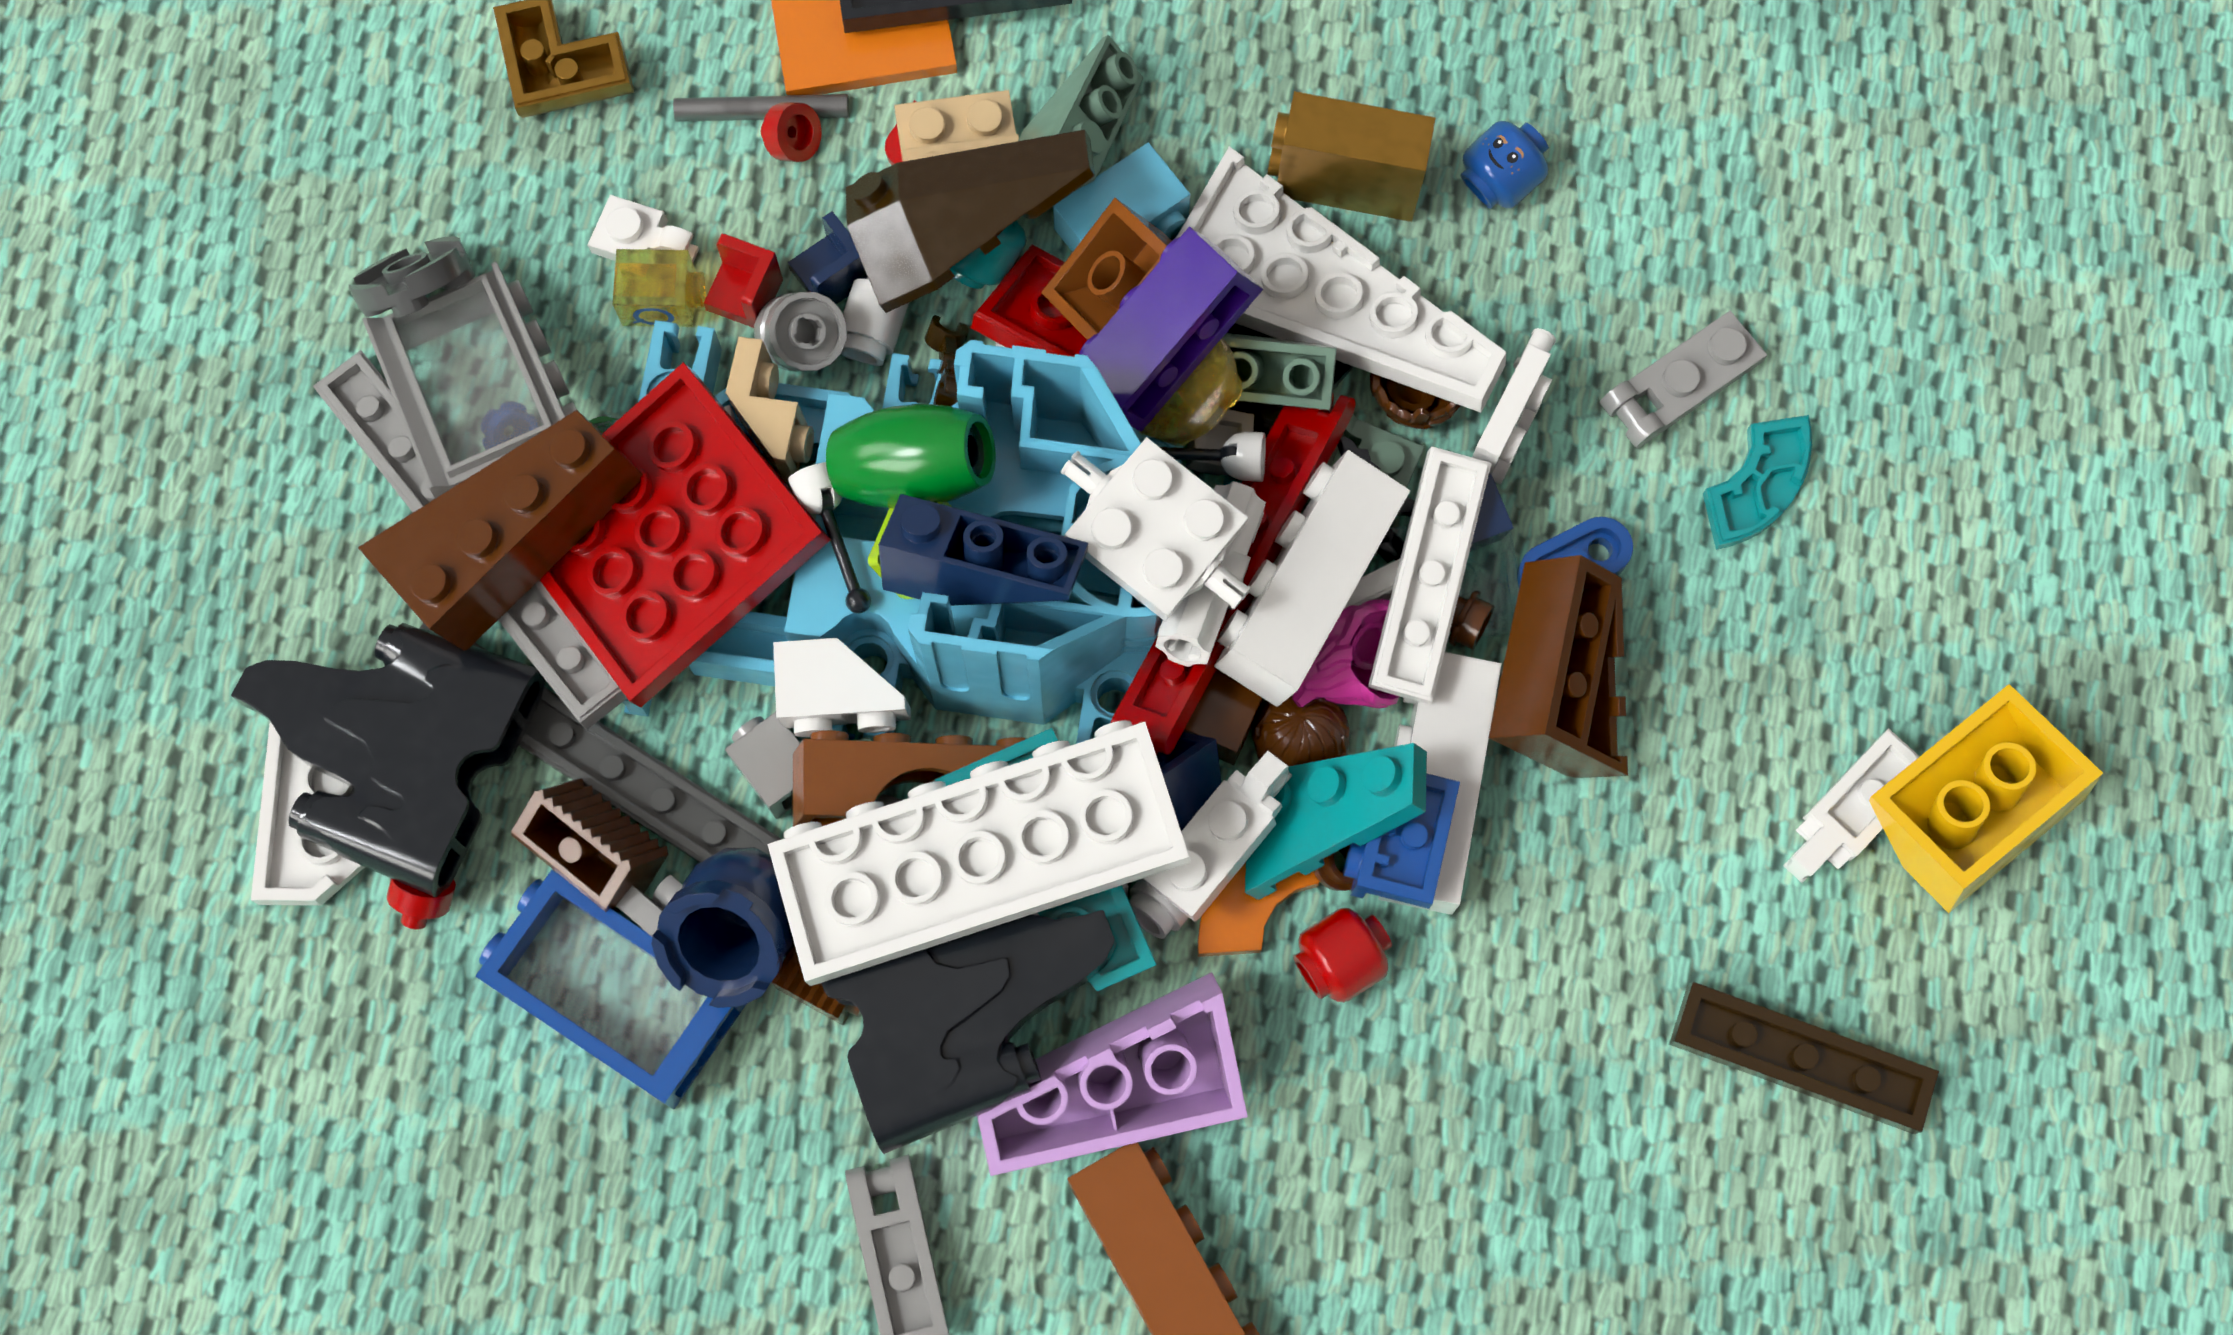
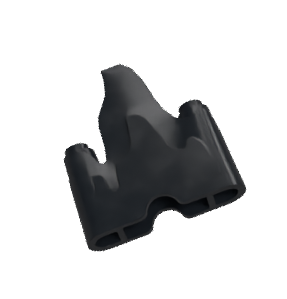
(404, 742)
(945, 1019)

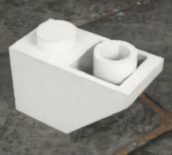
(830, 685)

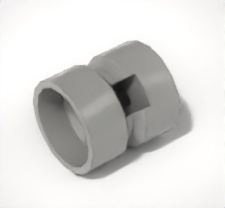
(801, 331)

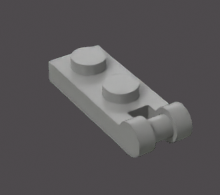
(1684, 378)
(897, 1251)

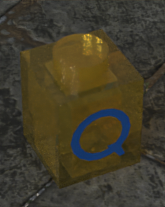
(656, 287)

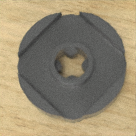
(405, 279)

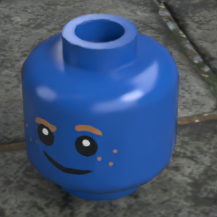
(1505, 164)

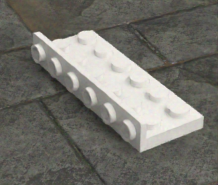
(977, 851)

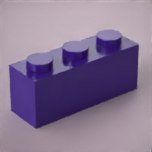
(1169, 324)

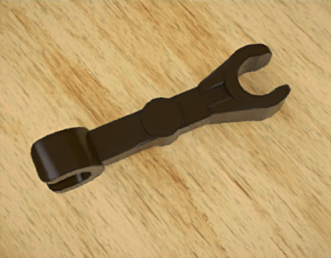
(946, 343)

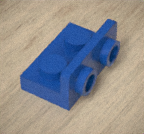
(1409, 858)

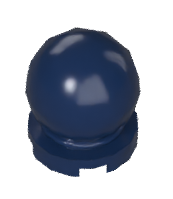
(725, 929)

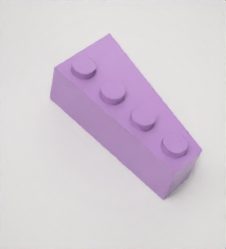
(1124, 1084)

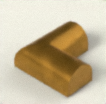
(553, 74)

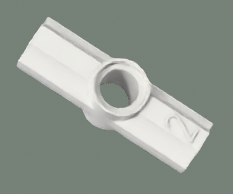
(1195, 624)

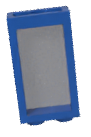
(602, 989)

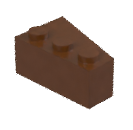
(1560, 669)

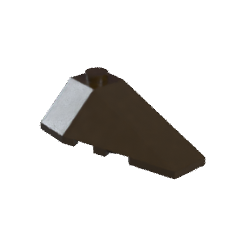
(940, 208)

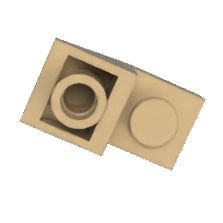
(772, 423)

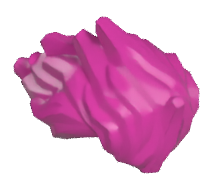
(1347, 660)

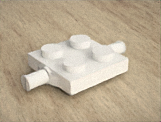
(1517, 406)
(1156, 529)

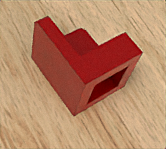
(744, 281)

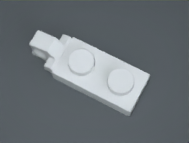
(1843, 818)
(1224, 836)

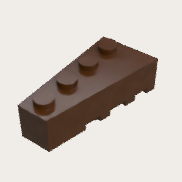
(502, 528)

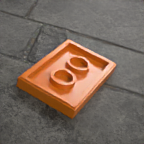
(825, 59)

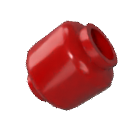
(1343, 955)

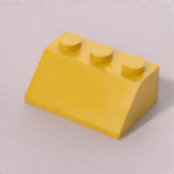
(1982, 797)

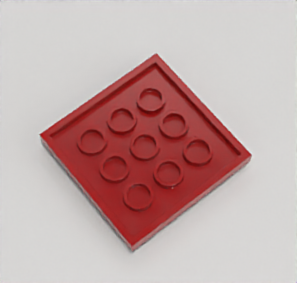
(686, 545)

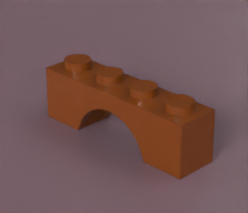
(843, 773)

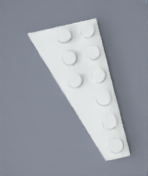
(1336, 293)

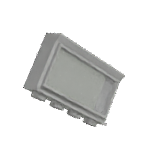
(469, 377)

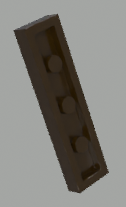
(1804, 1058)

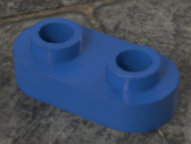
(1578, 539)

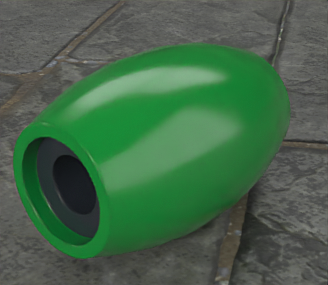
(911, 451)

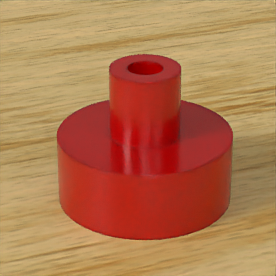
(791, 131)
(418, 906)

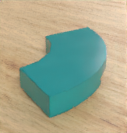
(1764, 483)

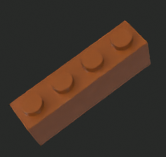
(1155, 1245)

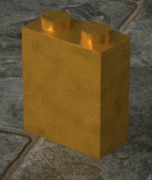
(1351, 155)

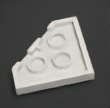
(286, 865)

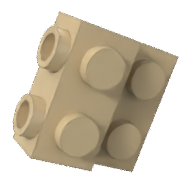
(954, 124)

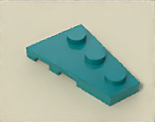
(1337, 805)

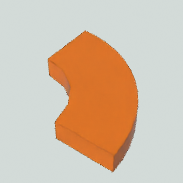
(1238, 920)

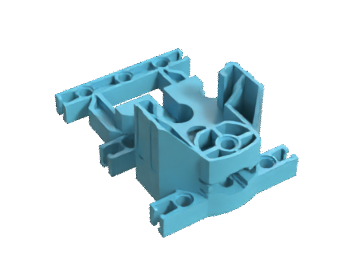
(966, 659)

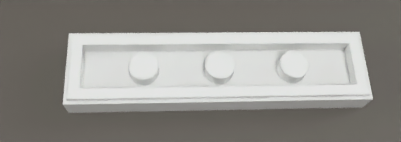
(1429, 575)

